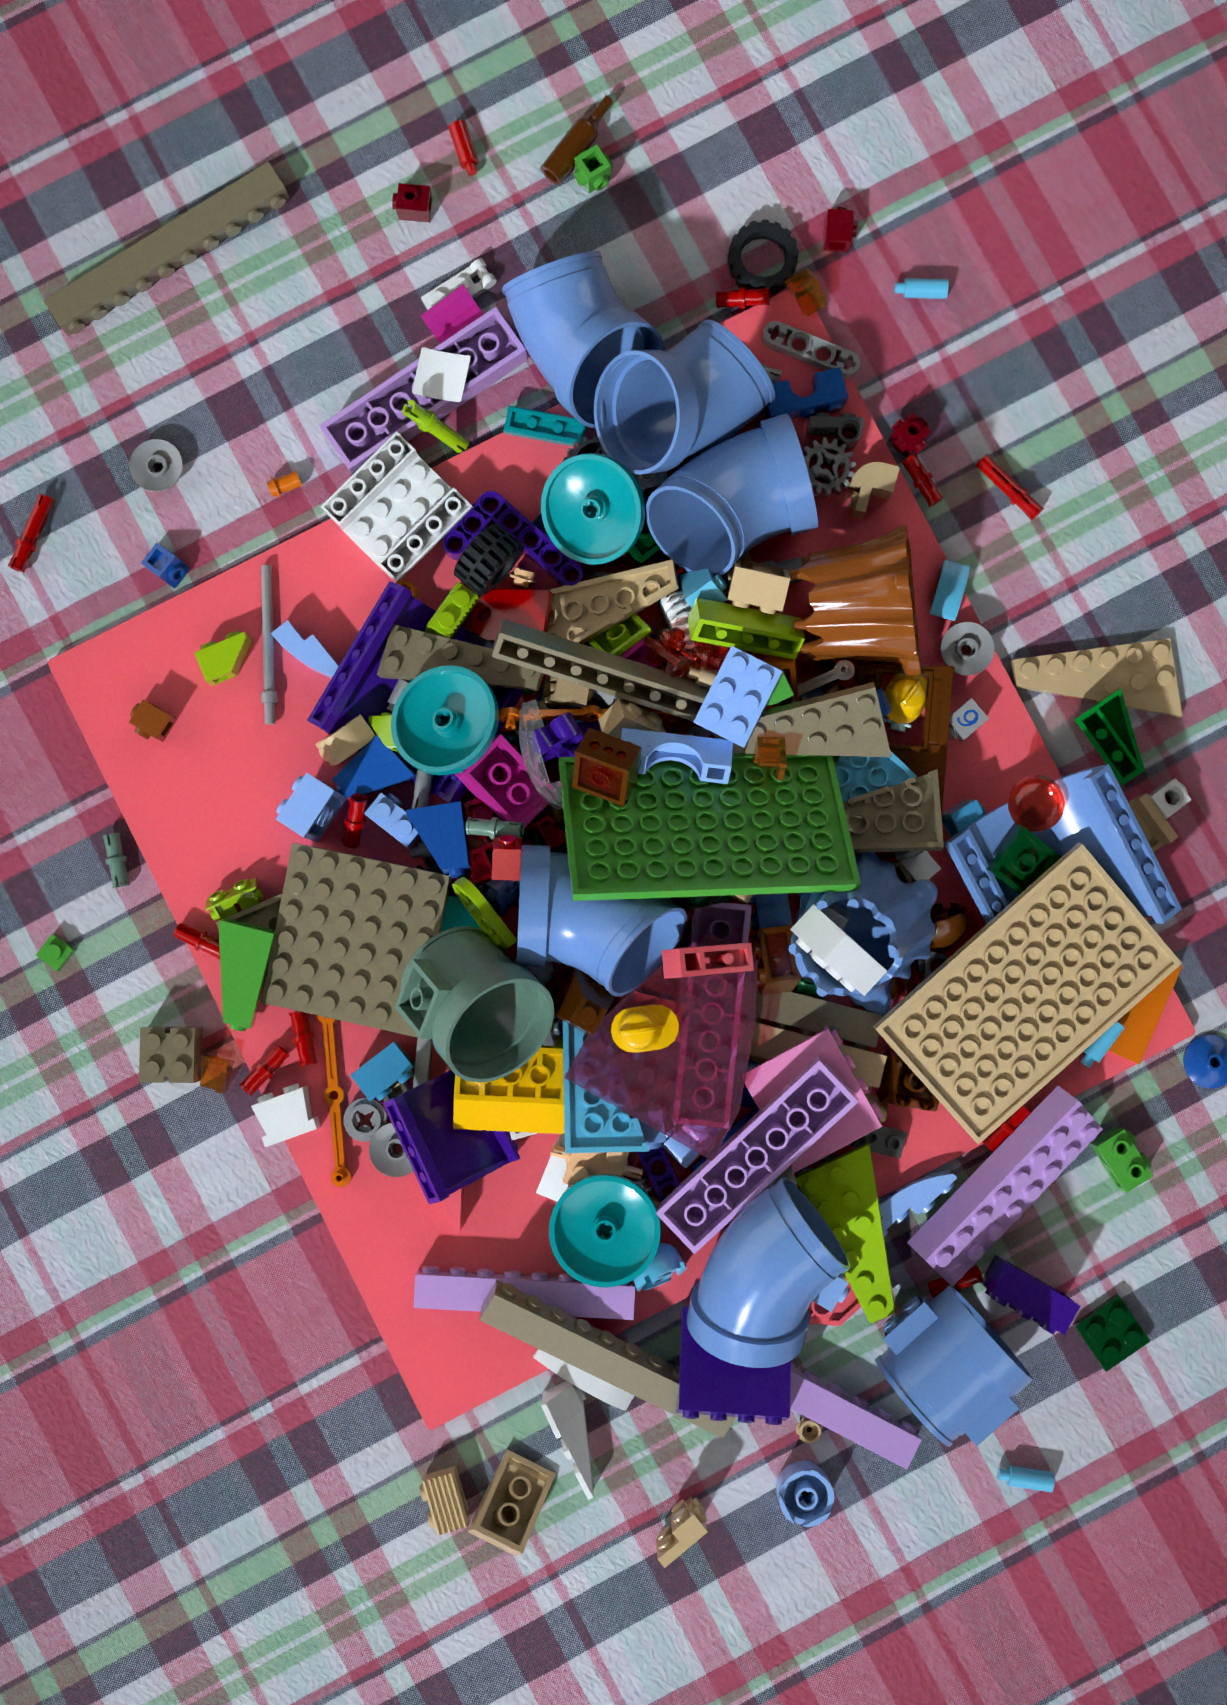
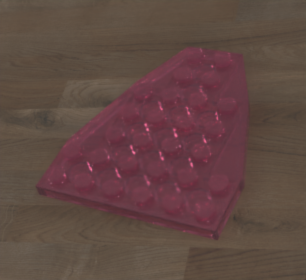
(697, 1080)

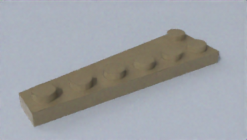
(414, 652)

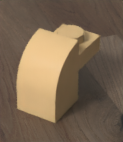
(871, 479)
(345, 741)

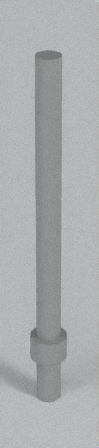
(269, 695)

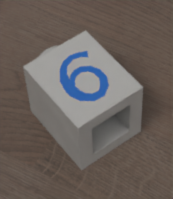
(966, 720)

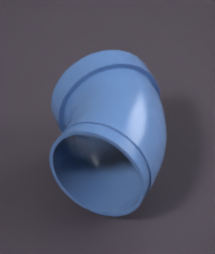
(575, 327)
(679, 401)
(734, 498)
(607, 939)
(764, 1278)

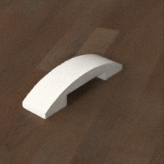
(586, 1381)

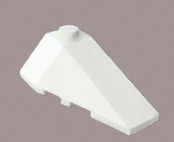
(567, 1419)

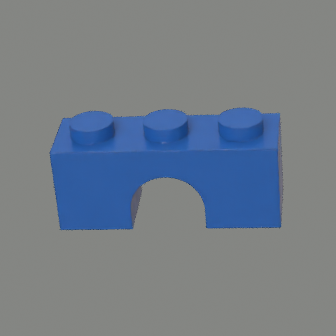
(828, 395)

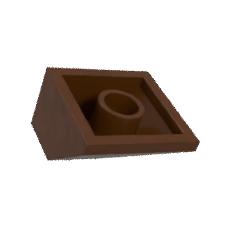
(581, 1001)

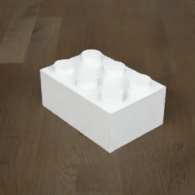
(837, 951)

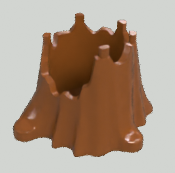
(862, 603)

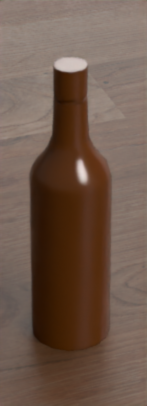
(574, 142)

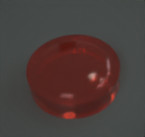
(1036, 803)

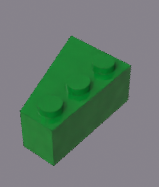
(1112, 735)

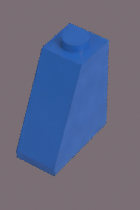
(373, 770)
(445, 835)

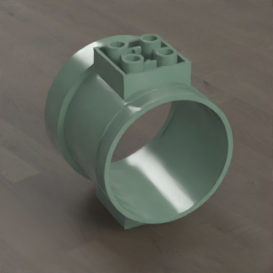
(475, 1004)

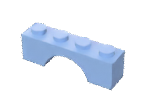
(706, 756)

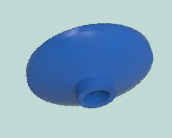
(1198, 1057)

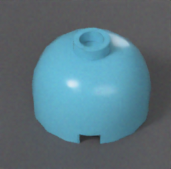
(661, 1268)

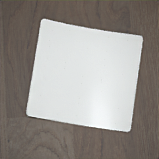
(441, 375)

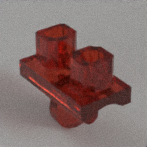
(670, 646)
(710, 655)

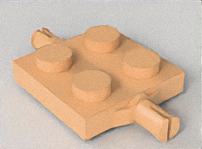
(587, 1164)

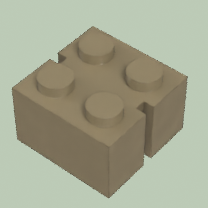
(170, 1055)

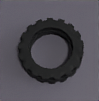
(766, 231)

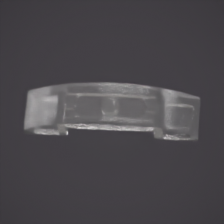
(529, 721)

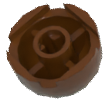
(949, 925)

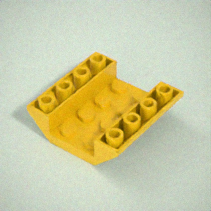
(519, 1102)

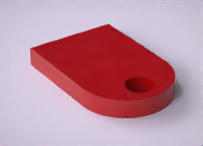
(520, 606)

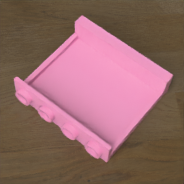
(775, 1073)

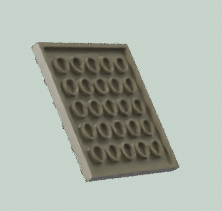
(349, 935)

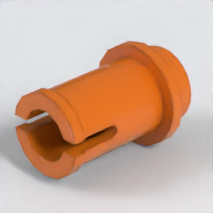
(284, 484)

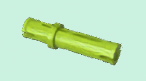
(428, 421)

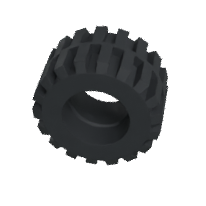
(488, 559)

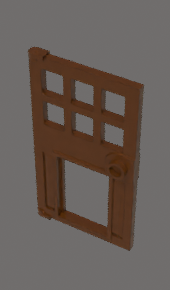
(936, 721)

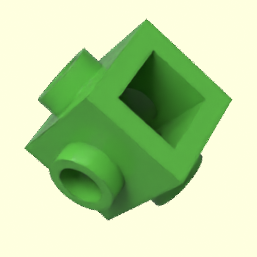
(593, 169)

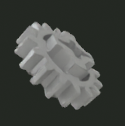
(835, 461)

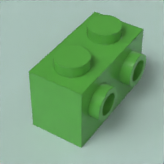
(1122, 1159)

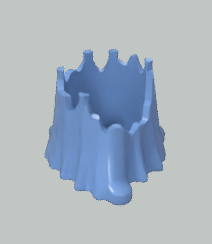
(887, 921)

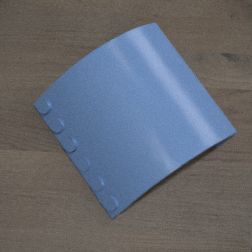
(1093, 815)

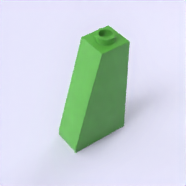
(244, 968)

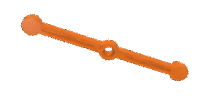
(587, 714)
(340, 1175)

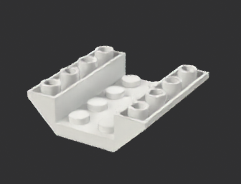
(396, 507)

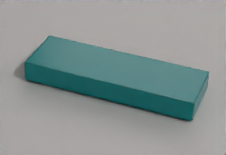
(543, 426)

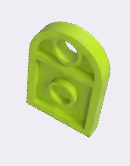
(483, 913)

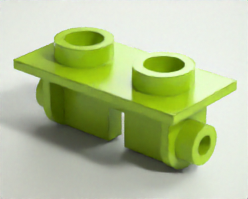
(223, 902)

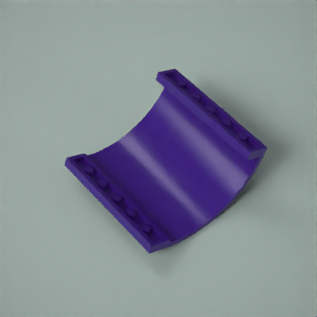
(359, 689)

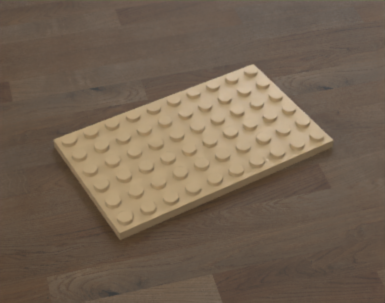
(1028, 993)

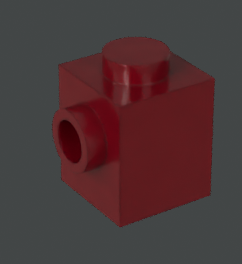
(413, 202)
(839, 229)

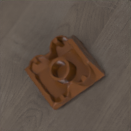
(902, 1087)

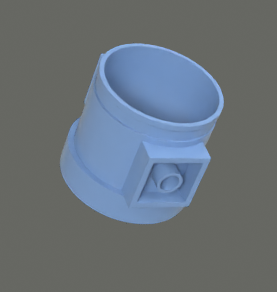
(951, 1367)

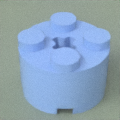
(804, 1477)

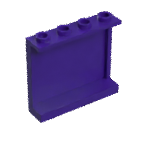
(440, 1155)
(728, 1389)

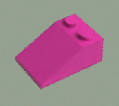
(504, 783)

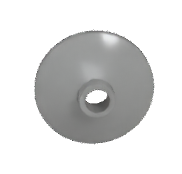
(147, 457)
(976, 639)
(383, 1155)

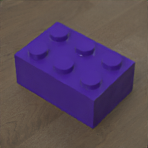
(1029, 1296)

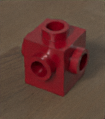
(909, 443)

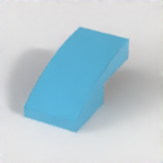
(949, 590)

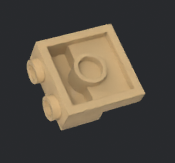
(686, 1528)

